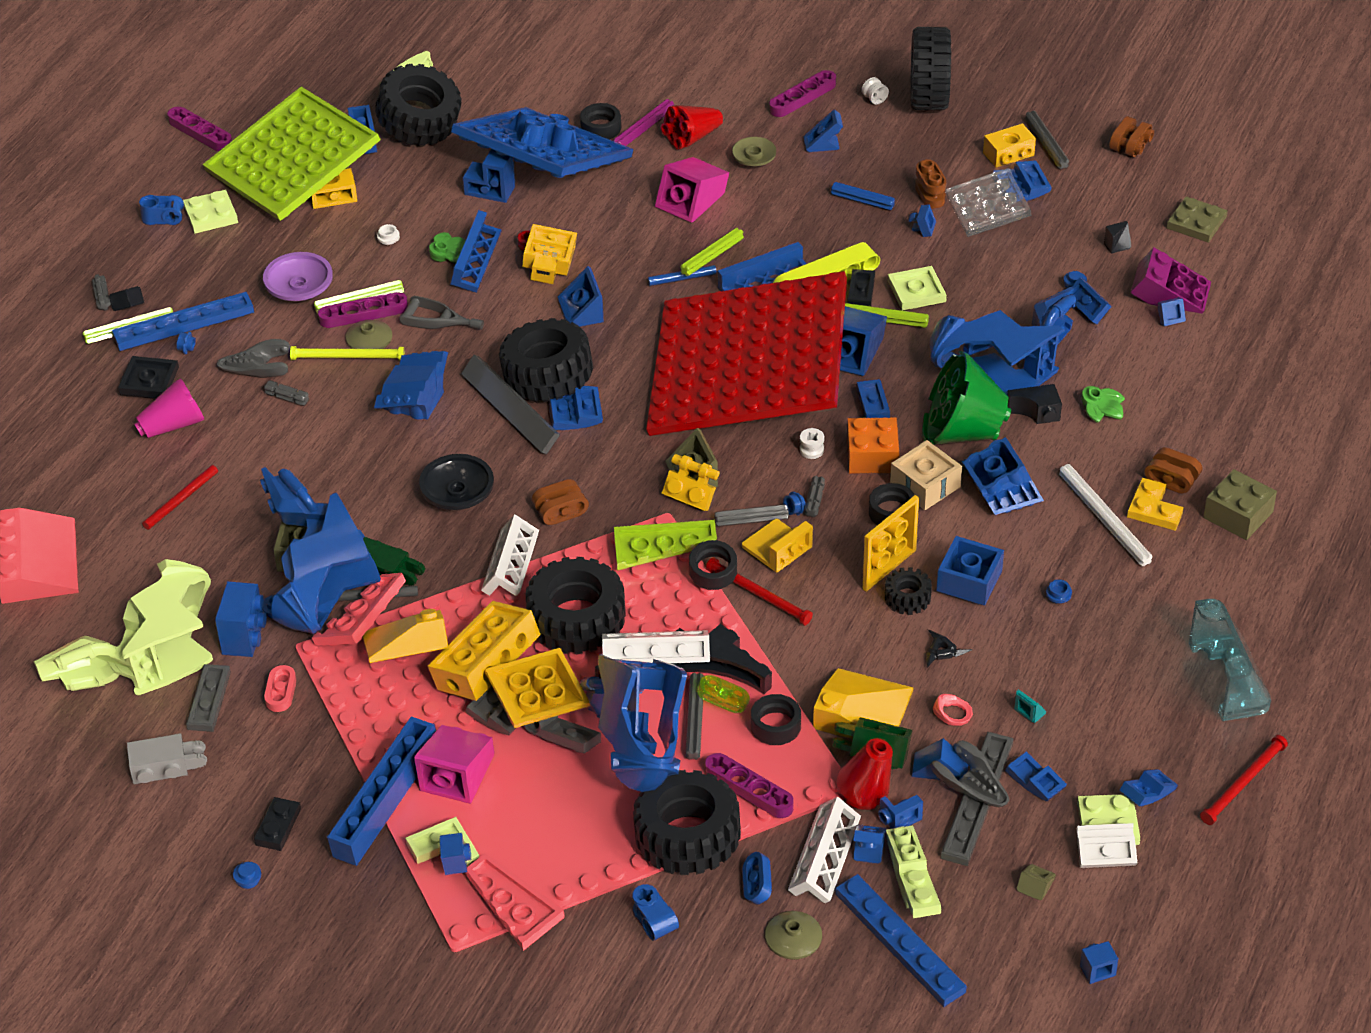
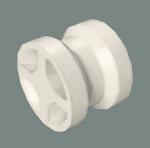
(875, 90)
(812, 443)

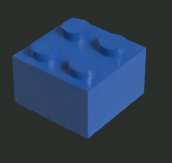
(970, 570)
(240, 619)

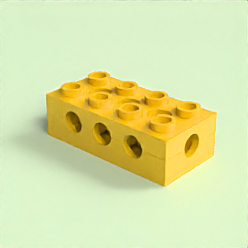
(489, 640)

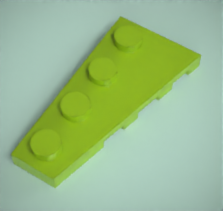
(654, 542)

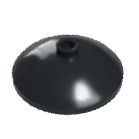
(456, 481)

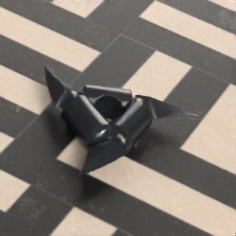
(939, 654)

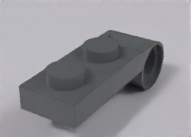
(565, 734)

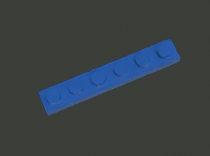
(183, 321)
(901, 940)

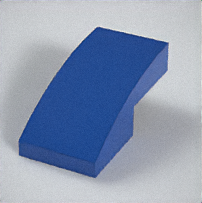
(1039, 781)
(1149, 788)

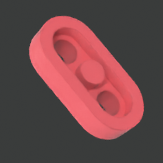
(280, 693)

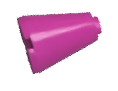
(169, 412)

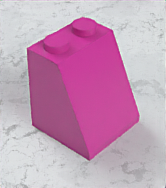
(690, 188)
(454, 763)

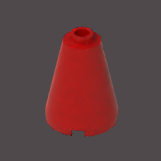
(866, 775)

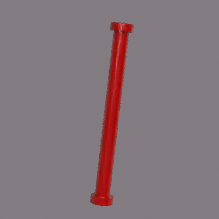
(804, 616)
(1209, 816)

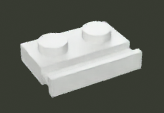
(1106, 845)

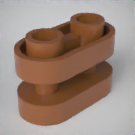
(1131, 136)
(930, 183)
(1173, 469)
(560, 502)

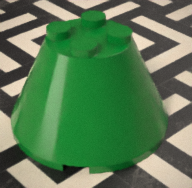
(964, 404)

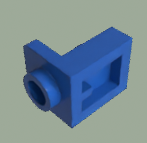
(902, 814)

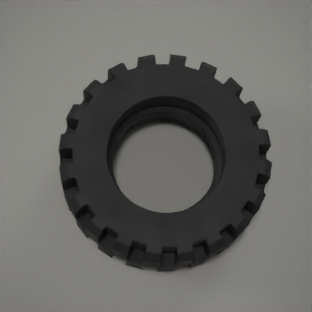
(930, 68)
(420, 85)
(546, 359)
(571, 581)
(692, 847)

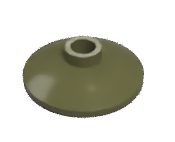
(754, 151)
(369, 335)
(791, 943)

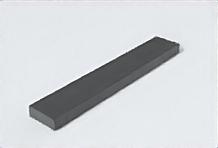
(510, 404)
(971, 812)

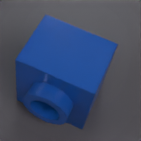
(454, 853)
(1099, 962)

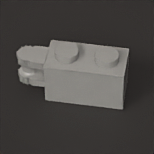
(164, 758)

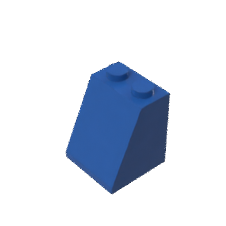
(860, 339)

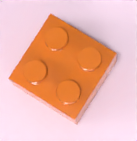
(872, 444)

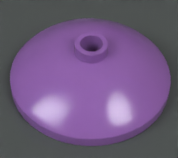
(297, 276)

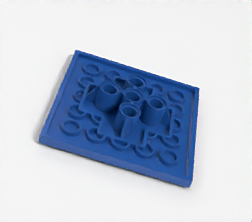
(542, 141)

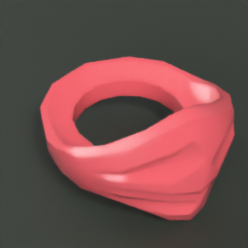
(948, 700)

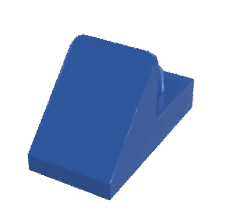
(823, 135)
(869, 843)

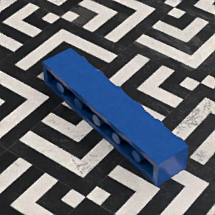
(379, 794)

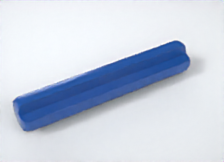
(862, 196)

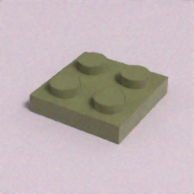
(1197, 219)

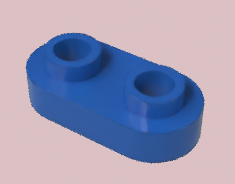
(757, 878)

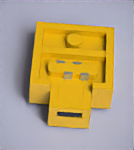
(549, 252)

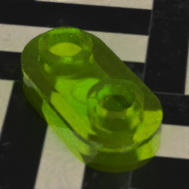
(723, 693)

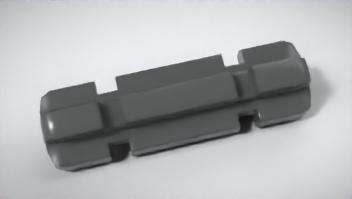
(101, 292)
(286, 392)
(814, 496)

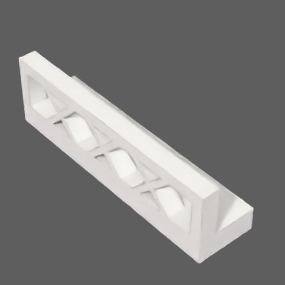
(505, 552)
(664, 646)
(819, 844)

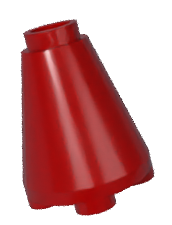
(689, 124)

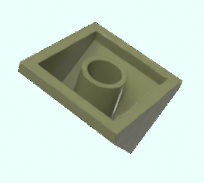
(699, 450)

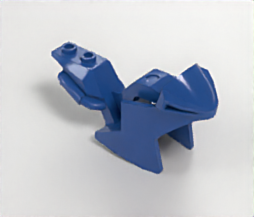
(1012, 342)
(322, 562)
(617, 705)

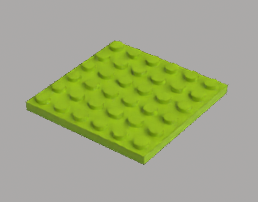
(291, 153)

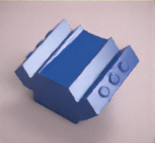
(414, 385)
(1002, 478)

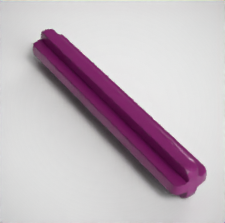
(644, 123)

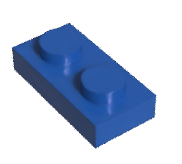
(1090, 301)
(873, 399)

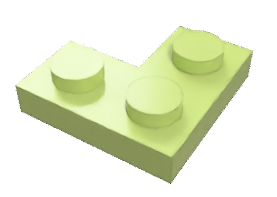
(426, 843)

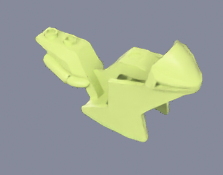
(157, 627)

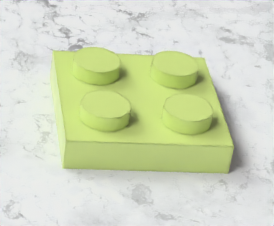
(210, 211)
(917, 288)
(1108, 810)

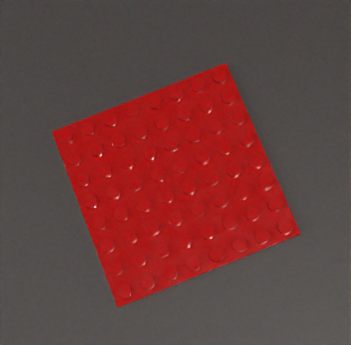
(748, 354)

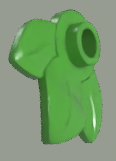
(446, 247)
(1102, 402)

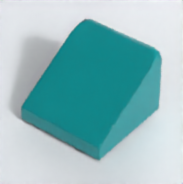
(1028, 707)

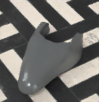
(254, 360)
(978, 782)

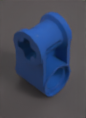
(159, 209)
(653, 912)

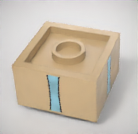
(927, 473)

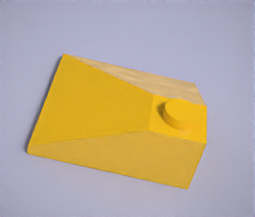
(890, 543)
(406, 636)
(537, 687)
(854, 696)

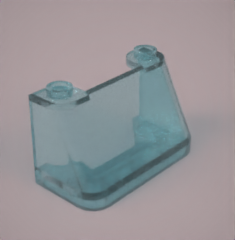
(1219, 636)

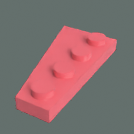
(361, 613)
(515, 903)

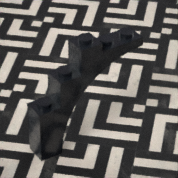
(728, 661)

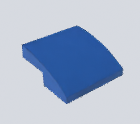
(1030, 179)
(577, 410)

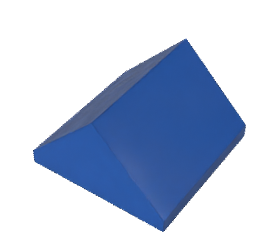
(582, 300)

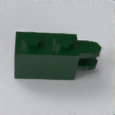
(394, 560)
(867, 729)

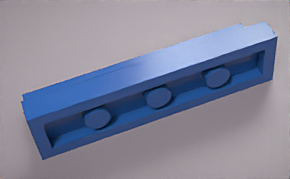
(475, 240)
(761, 268)

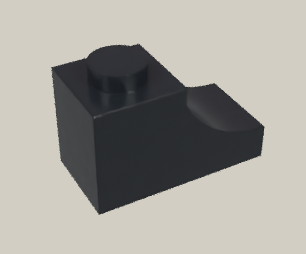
(1036, 402)

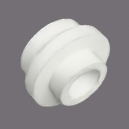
(388, 234)

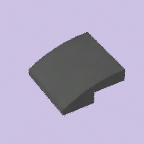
(490, 712)

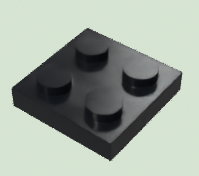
(148, 376)

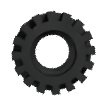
(908, 580)

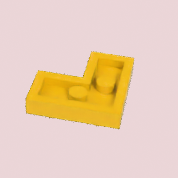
(1150, 509)

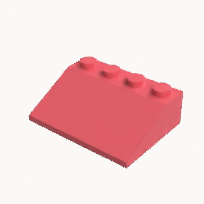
(36, 555)

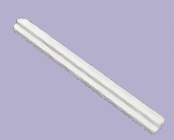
(1106, 515)

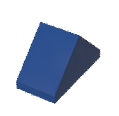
(942, 752)

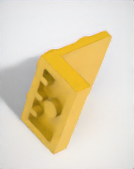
(779, 544)

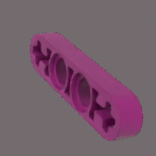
(820, 82)
(182, 118)
(395, 302)
(752, 782)

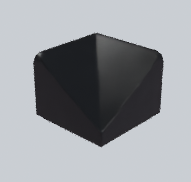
(1117, 237)
(126, 298)

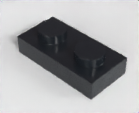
(861, 287)
(277, 824)

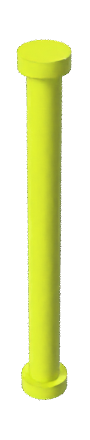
(345, 353)

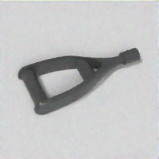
(448, 316)

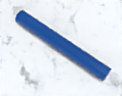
(678, 276)

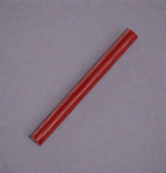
(180, 497)

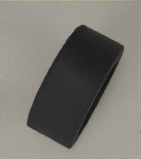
(605, 112)
(886, 493)
(707, 549)
(776, 704)

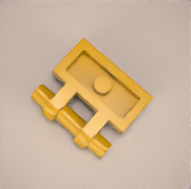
(687, 489)

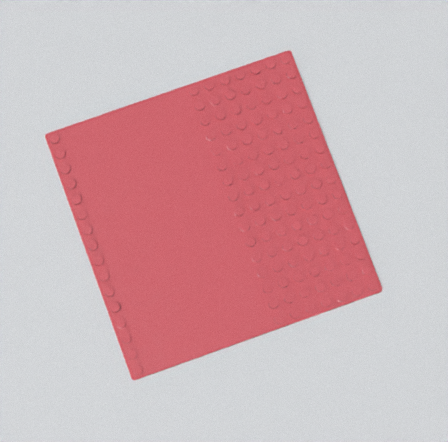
(542, 806)

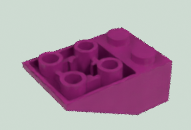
(1164, 278)

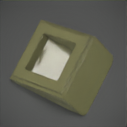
(1035, 881)

